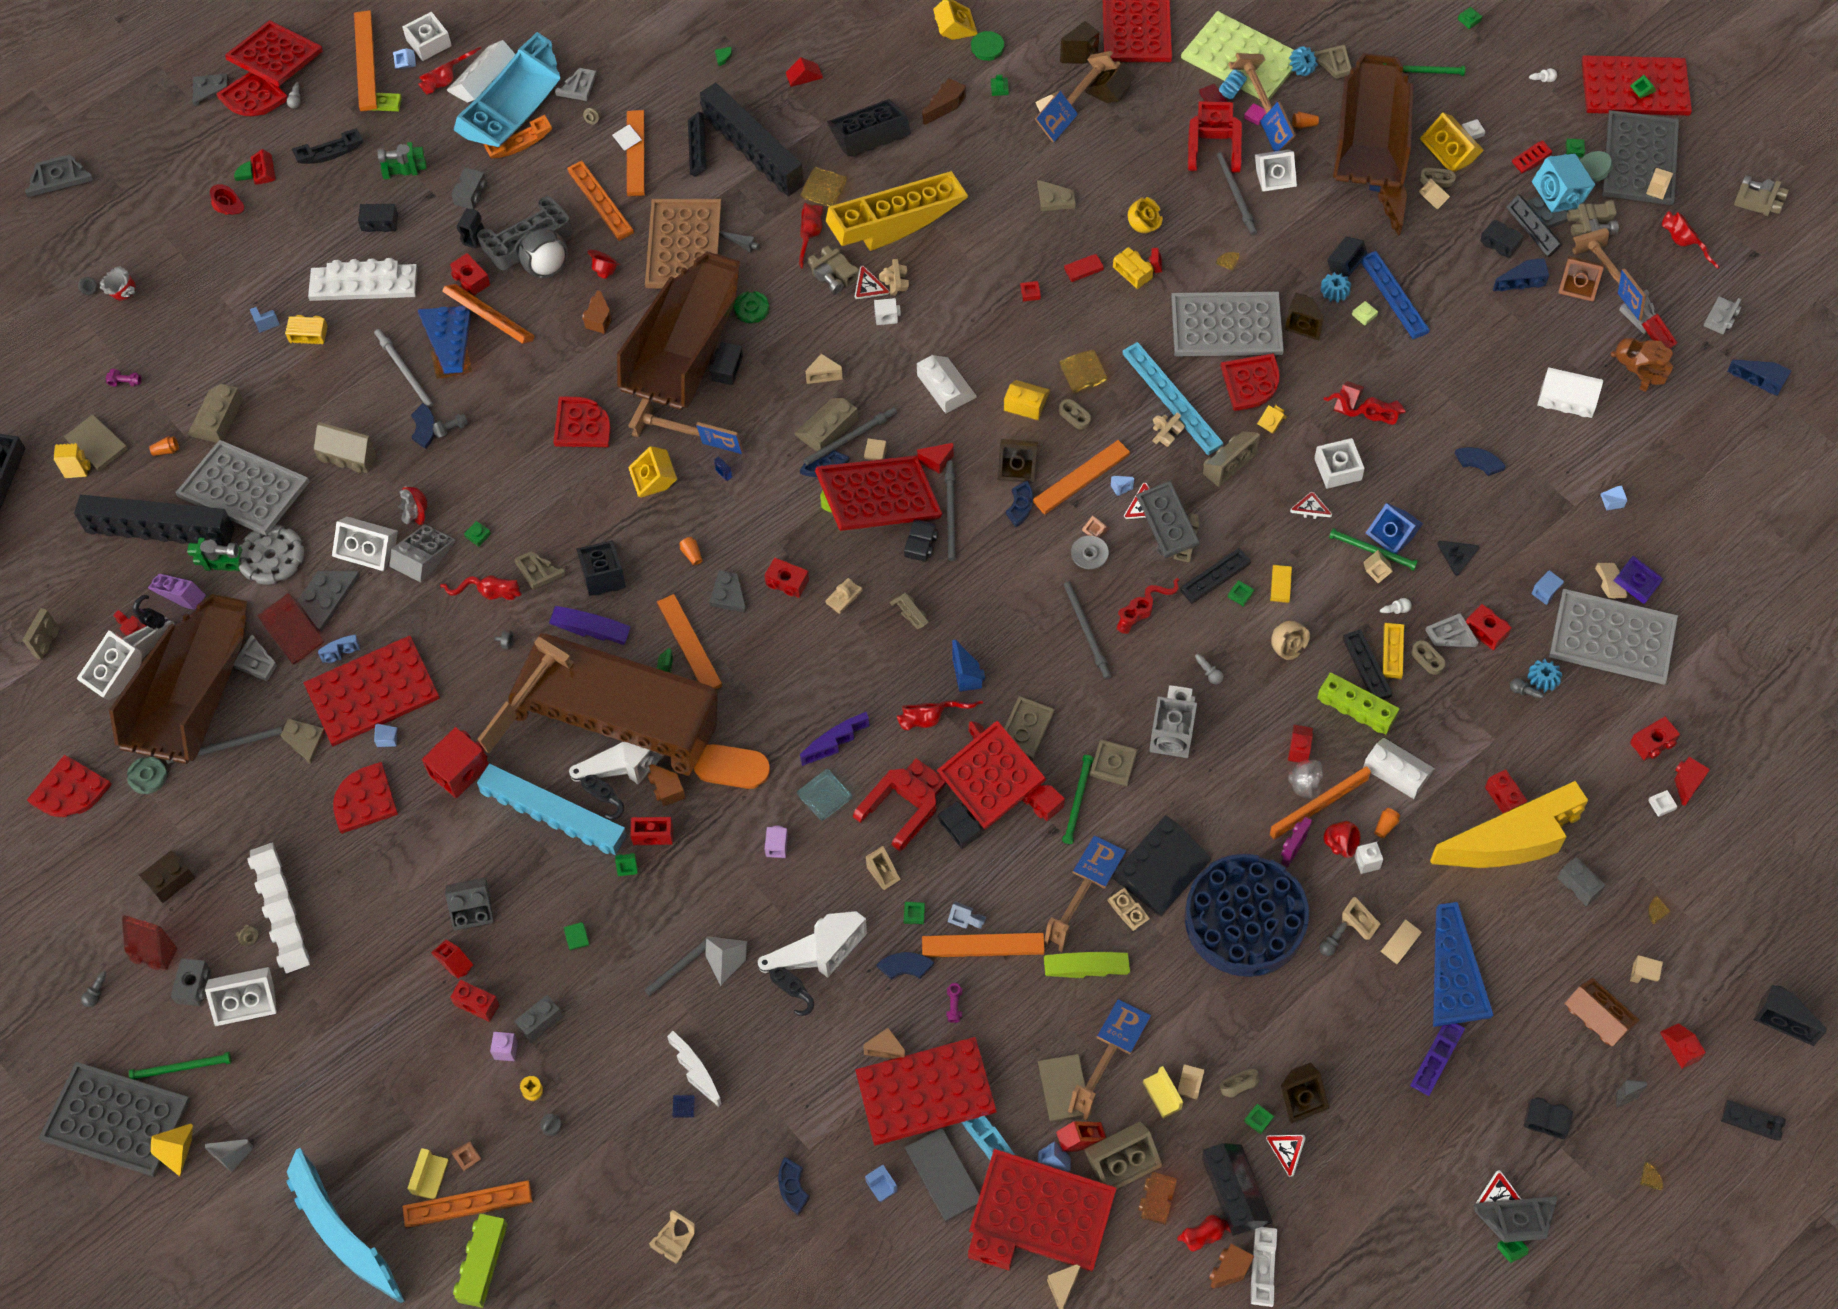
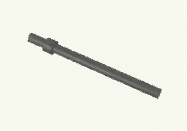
(1247, 217)
(878, 419)
(950, 479)
(1100, 659)
(237, 741)

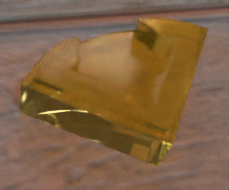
(1228, 260)
(1657, 910)
(1651, 1177)

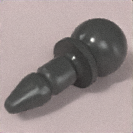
(1519, 686)
(1328, 946)
(90, 997)

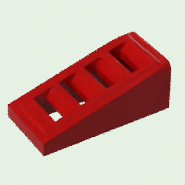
(1540, 149)

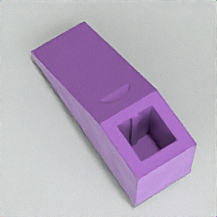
(177, 590)

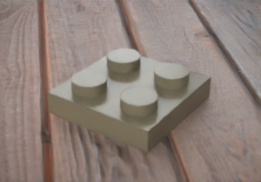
(41, 634)

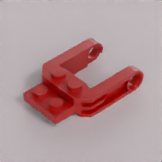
(1215, 122)
(915, 784)

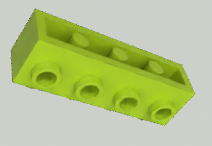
(1358, 703)
(480, 1260)

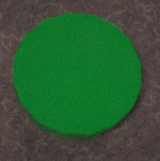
(987, 45)
(751, 307)

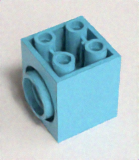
(1563, 182)

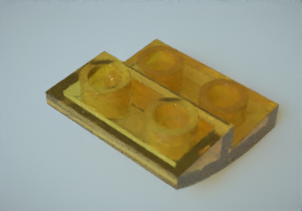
(823, 186)
(1083, 370)

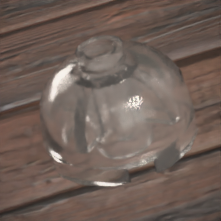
(1306, 779)

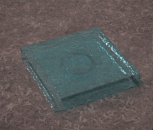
(824, 794)

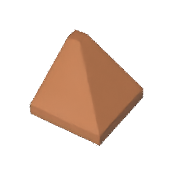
(1095, 527)
(466, 1155)

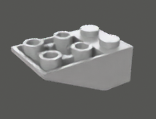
(420, 552)

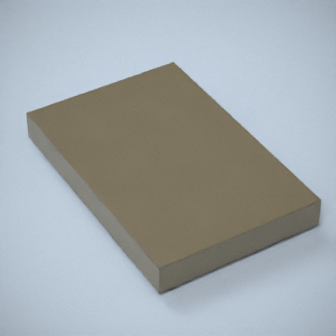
(97, 442)
(1029, 724)
(1058, 1082)

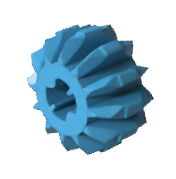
(1303, 61)
(1232, 84)
(1335, 287)
(1550, 680)

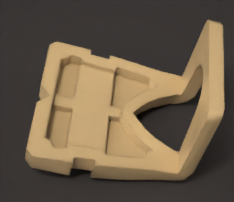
(673, 1245)

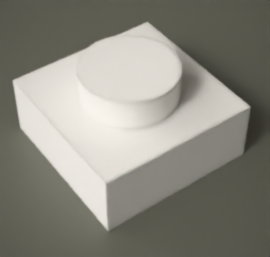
(1474, 128)
(1662, 803)

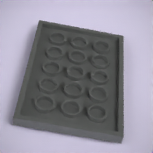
(1637, 148)
(112, 1118)

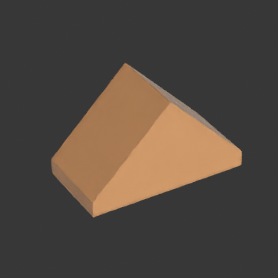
(884, 1046)

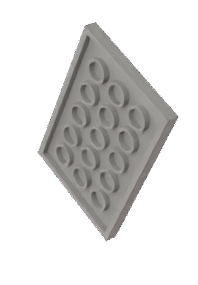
(1226, 324)
(244, 485)
(1613, 636)

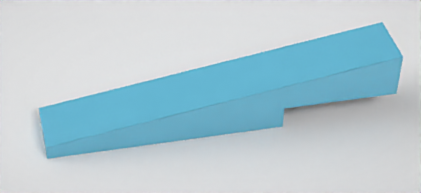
(986, 1136)

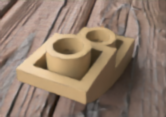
(1608, 573)
(1127, 909)
(1401, 941)

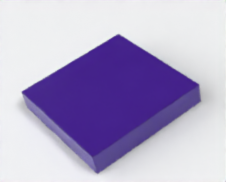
(1638, 579)

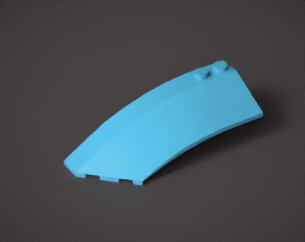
(511, 95)
(317, 1206)

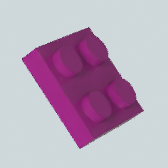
(1293, 844)

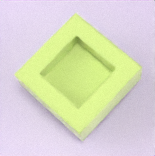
(1365, 313)

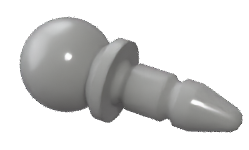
(293, 100)
(1214, 675)

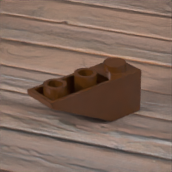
(947, 99)
(1394, 205)

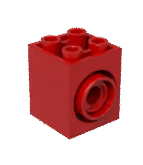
(456, 762)

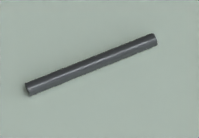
(676, 968)

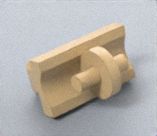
(892, 275)
(1173, 424)
(843, 595)

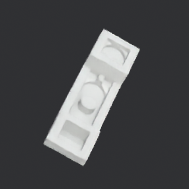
(1263, 1266)

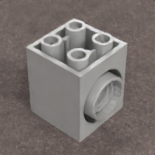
(1173, 727)

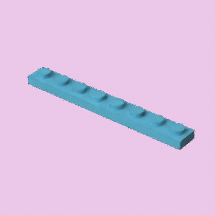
(1172, 398)

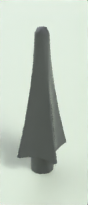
(745, 242)

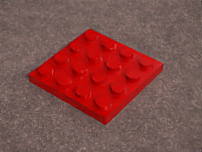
(274, 53)
(991, 775)

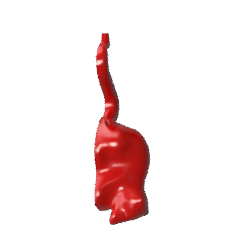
(442, 75)
(810, 226)
(1684, 234)
(1372, 409)
(489, 587)
(1141, 607)
(928, 714)
(1208, 1232)

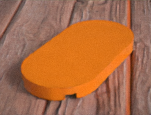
(732, 766)

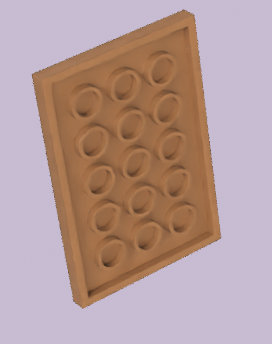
(679, 235)

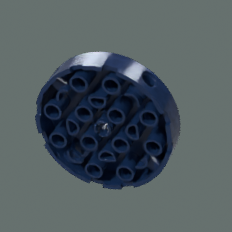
(1240, 942)

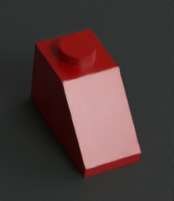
(1300, 743)
(1689, 778)
(452, 959)
(1683, 1045)
(1080, 1135)

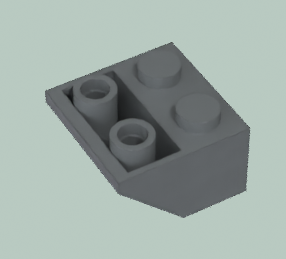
(469, 903)

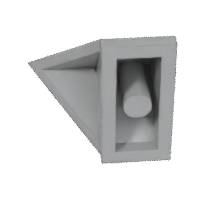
(725, 956)
(230, 1152)

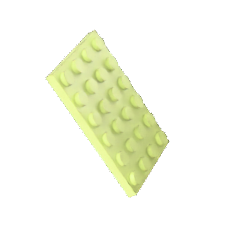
(1226, 37)

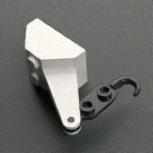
(119, 658)
(616, 761)
(826, 949)

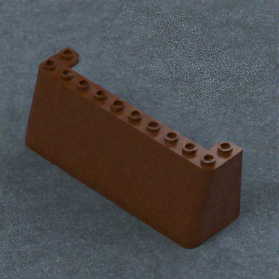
(622, 701)

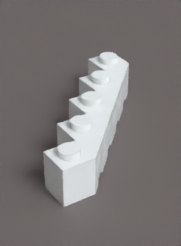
(279, 908)

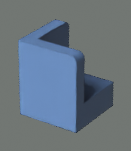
(264, 321)
(1546, 587)
(1055, 1157)
(881, 1183)

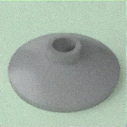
(1089, 545)

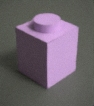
(776, 842)
(504, 1046)

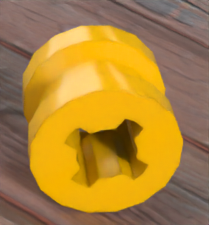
(532, 1093)

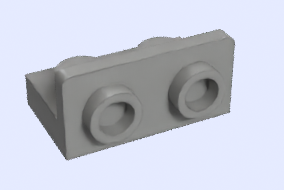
(1721, 315)

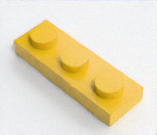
(1393, 650)

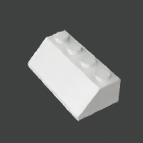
(482, 72)

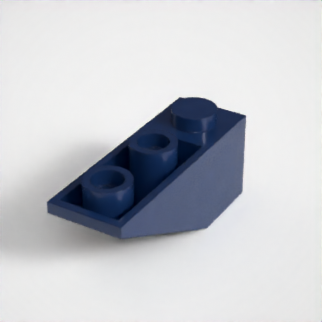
(1525, 275)
(1764, 375)

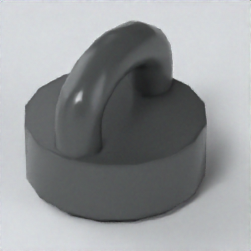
(87, 285)
(505, 639)
(550, 1124)

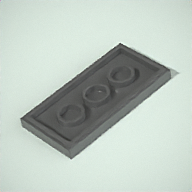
(1167, 519)
(943, 1174)

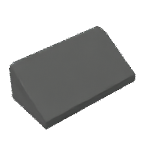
(1629, 1091)

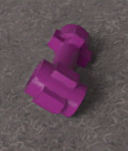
(113, 377)
(954, 992)

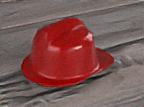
(225, 200)
(602, 263)

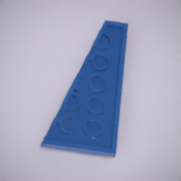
(448, 334)
(1457, 979)

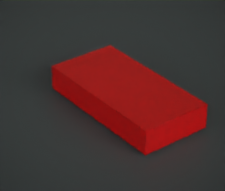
(1083, 267)
(1658, 331)

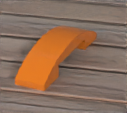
(520, 141)

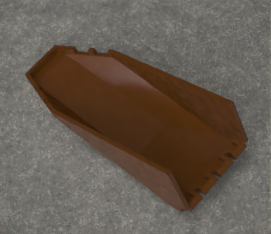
(1374, 123)
(679, 333)
(180, 683)

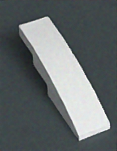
(697, 1073)

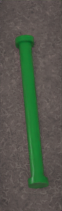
(1434, 69)
(1371, 548)
(1068, 837)
(226, 1058)

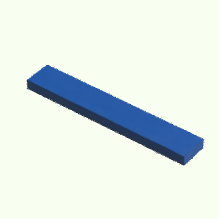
(1395, 295)

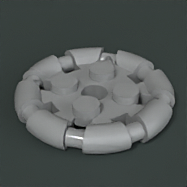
(267, 545)

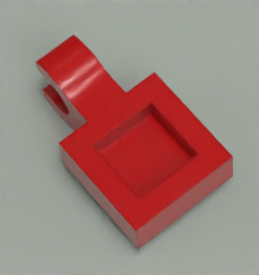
(128, 625)

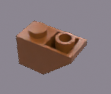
(598, 314)
(667, 785)
(1232, 1268)

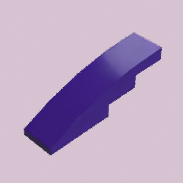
(589, 624)
(828, 742)
(1437, 1058)

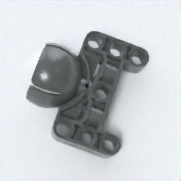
(533, 241)

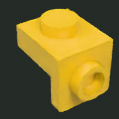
(1272, 418)

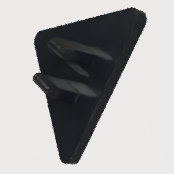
(1457, 554)

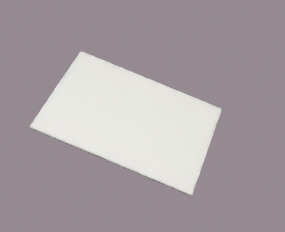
(626, 137)

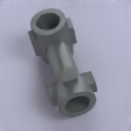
(440, 428)

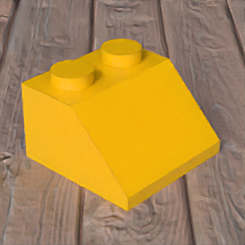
(954, 20)
(1025, 399)
(652, 472)

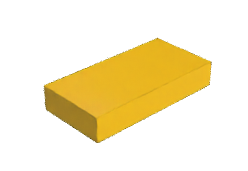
(1281, 583)

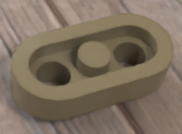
(1442, 177)
(1075, 415)
(1429, 657)
(1240, 1082)

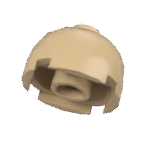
(1289, 639)

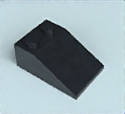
(601, 568)
(1789, 1015)

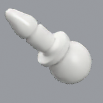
(1545, 75)
(1399, 606)

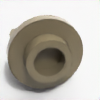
(591, 115)
(247, 935)

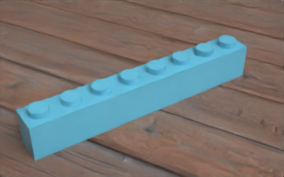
(552, 809)

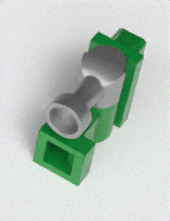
(403, 160)
(214, 556)

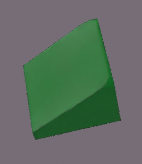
(1643, 87)
(665, 661)
(576, 936)

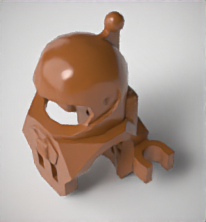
(1646, 359)

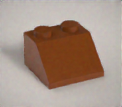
(1581, 278)

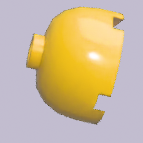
(1144, 215)

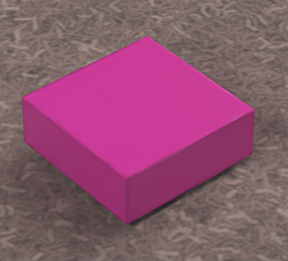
(1255, 114)

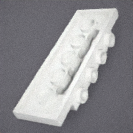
(363, 280)

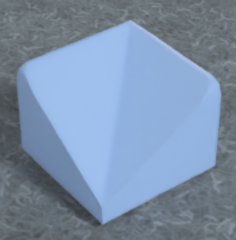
(404, 58)
(1122, 484)
(1614, 498)
(385, 736)

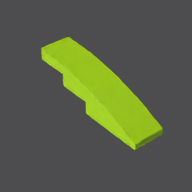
(1086, 963)

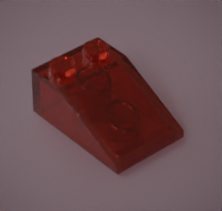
(291, 628)
(147, 943)

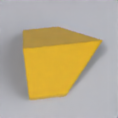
(172, 1147)

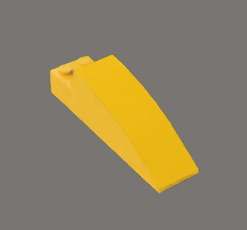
(894, 212)
(1517, 835)

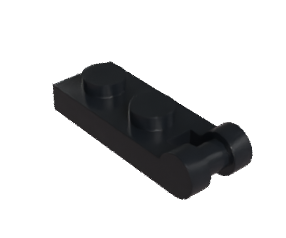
(1753, 1120)

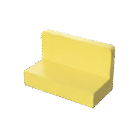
(1163, 1093)
(427, 1175)

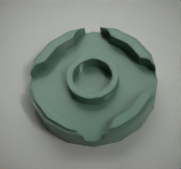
(1597, 165)
(146, 775)

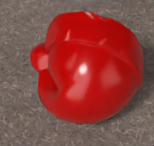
(1342, 838)

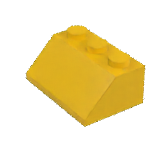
(1451, 143)

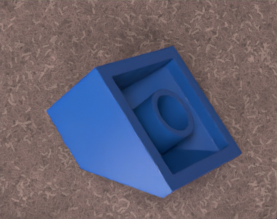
(1393, 528)
(967, 669)

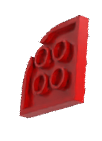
(252, 96)
(1250, 380)
(581, 423)
(68, 789)
(363, 799)

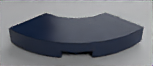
(424, 419)
(831, 459)
(1480, 459)
(1022, 503)
(905, 963)
(790, 1186)

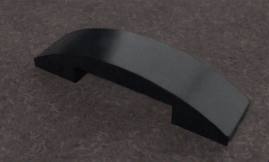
(330, 150)

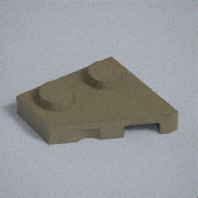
(1335, 61)
(1055, 197)
(537, 570)
(910, 611)
(303, 738)

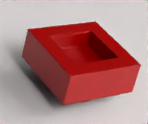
(1156, 260)
(1030, 291)

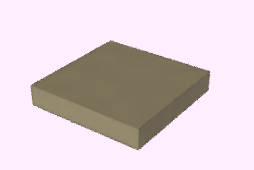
(1113, 762)

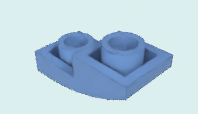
(333, 650)

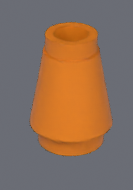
(1304, 120)
(165, 446)
(691, 550)
(1387, 821)

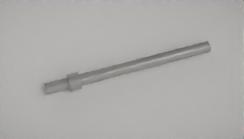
(387, 345)

